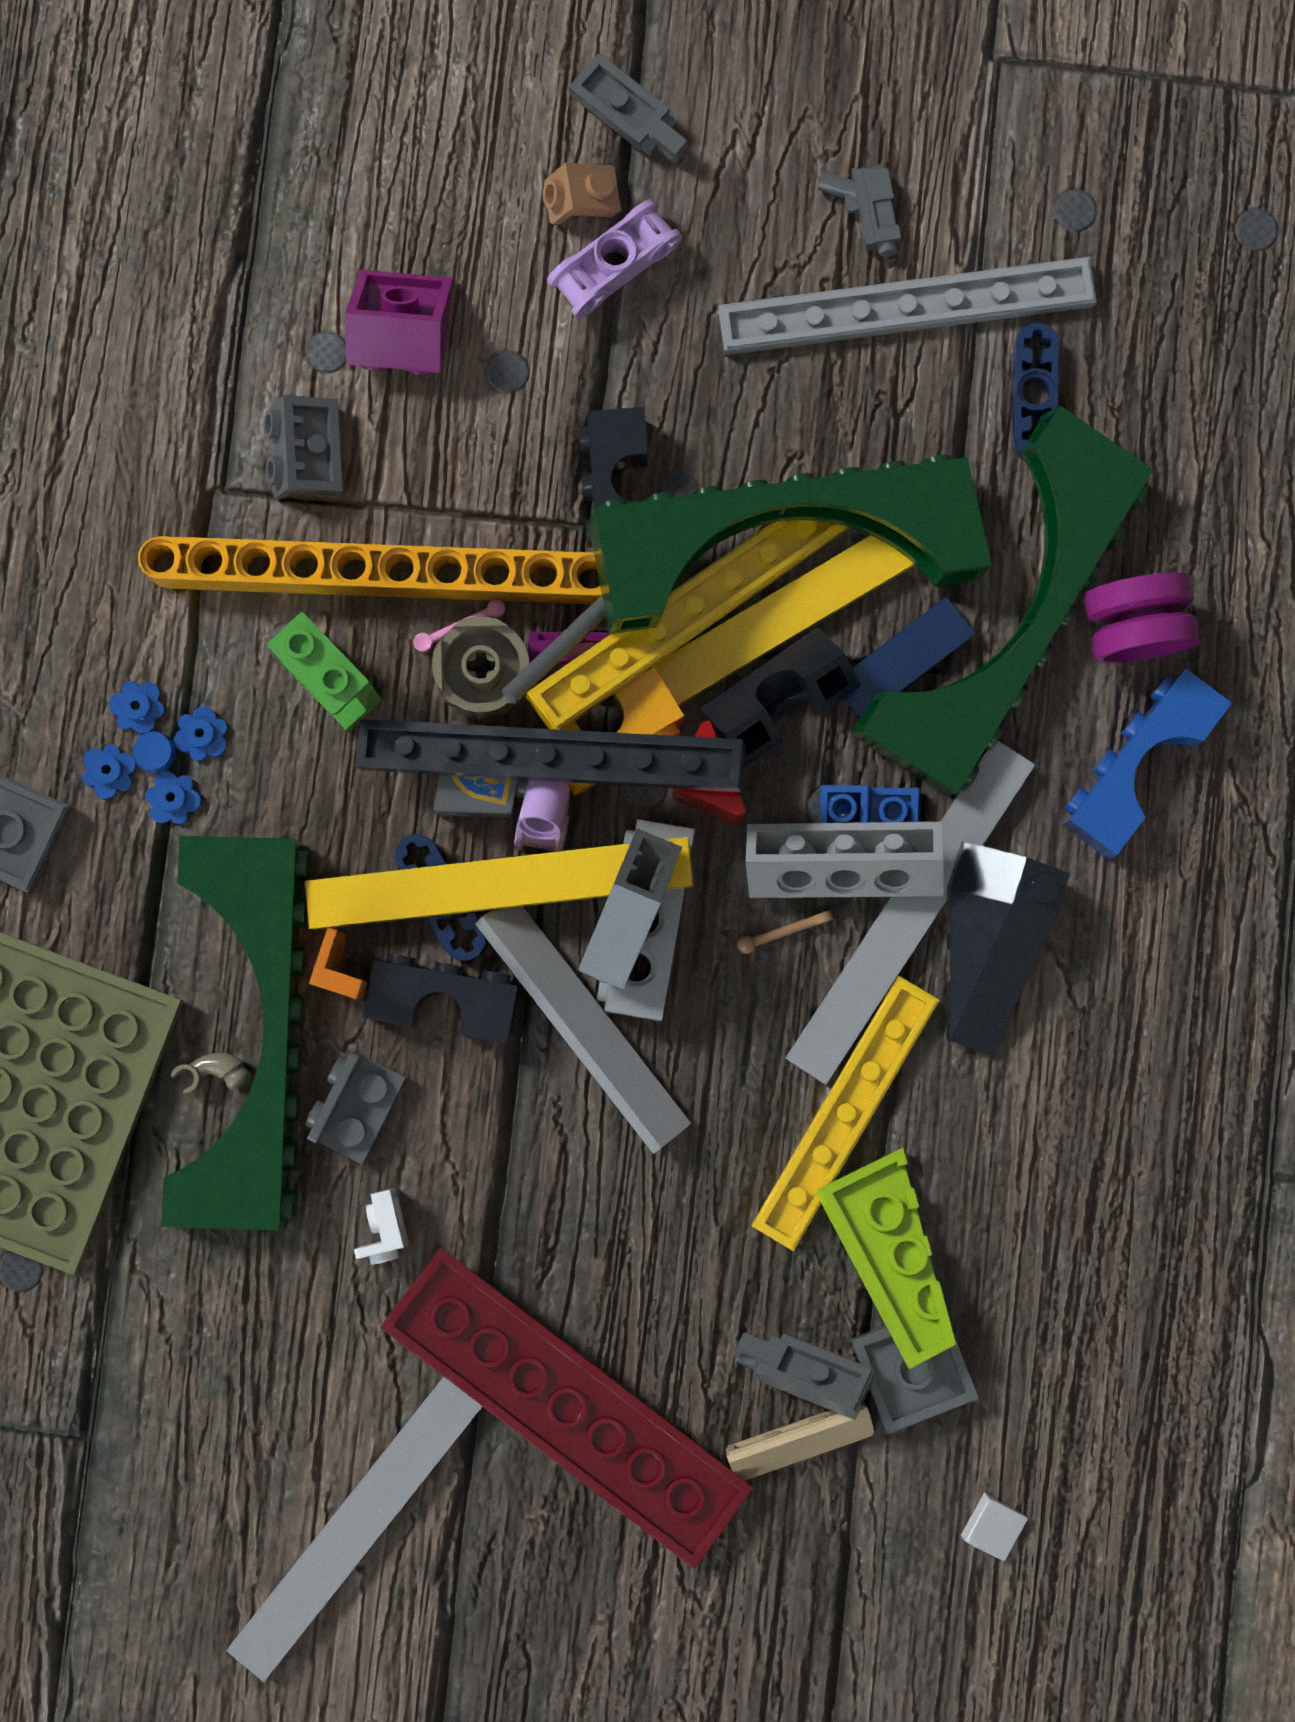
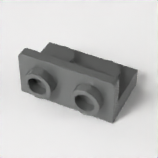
(304, 446)
(355, 1106)

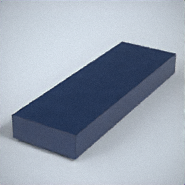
(910, 654)

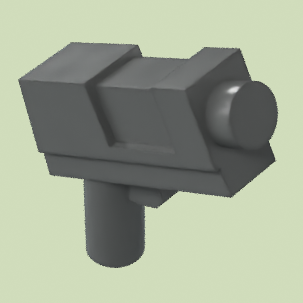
(872, 197)

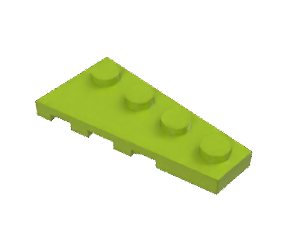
(885, 1241)

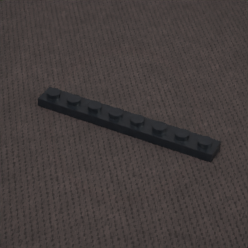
(551, 755)

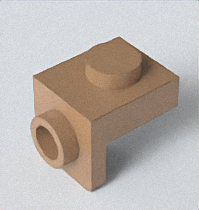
(581, 191)

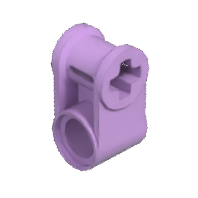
(543, 816)

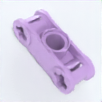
(639, 237)

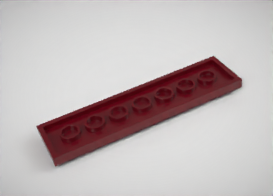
(567, 1407)

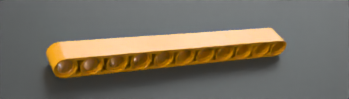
(375, 581)

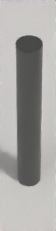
(555, 652)

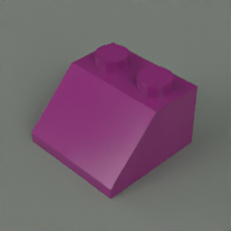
(398, 321)

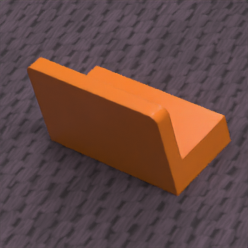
(326, 968)

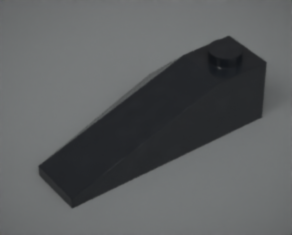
(997, 929)

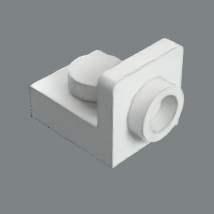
(387, 1219)

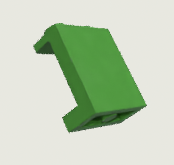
(324, 671)

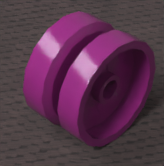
(1142, 618)

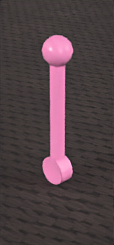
(424, 642)

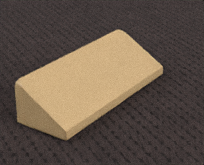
(797, 1442)

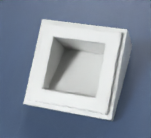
(993, 1527)

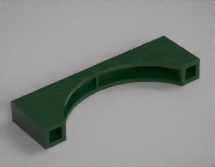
(1084, 496)
(917, 509)
(246, 1172)

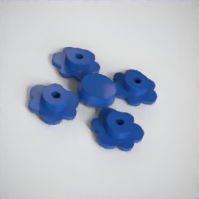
(154, 752)

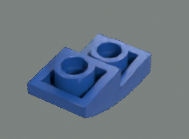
(869, 804)

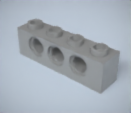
(845, 859)
(647, 997)

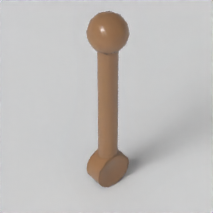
(747, 944)

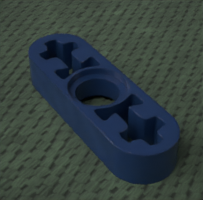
(1023, 358)
(448, 934)

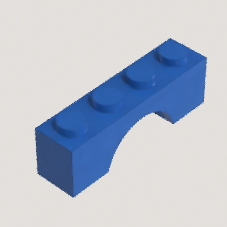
(1109, 811)

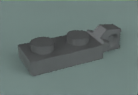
(628, 109)
(807, 1372)

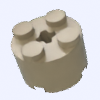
(462, 651)

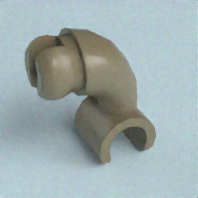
(219, 1064)

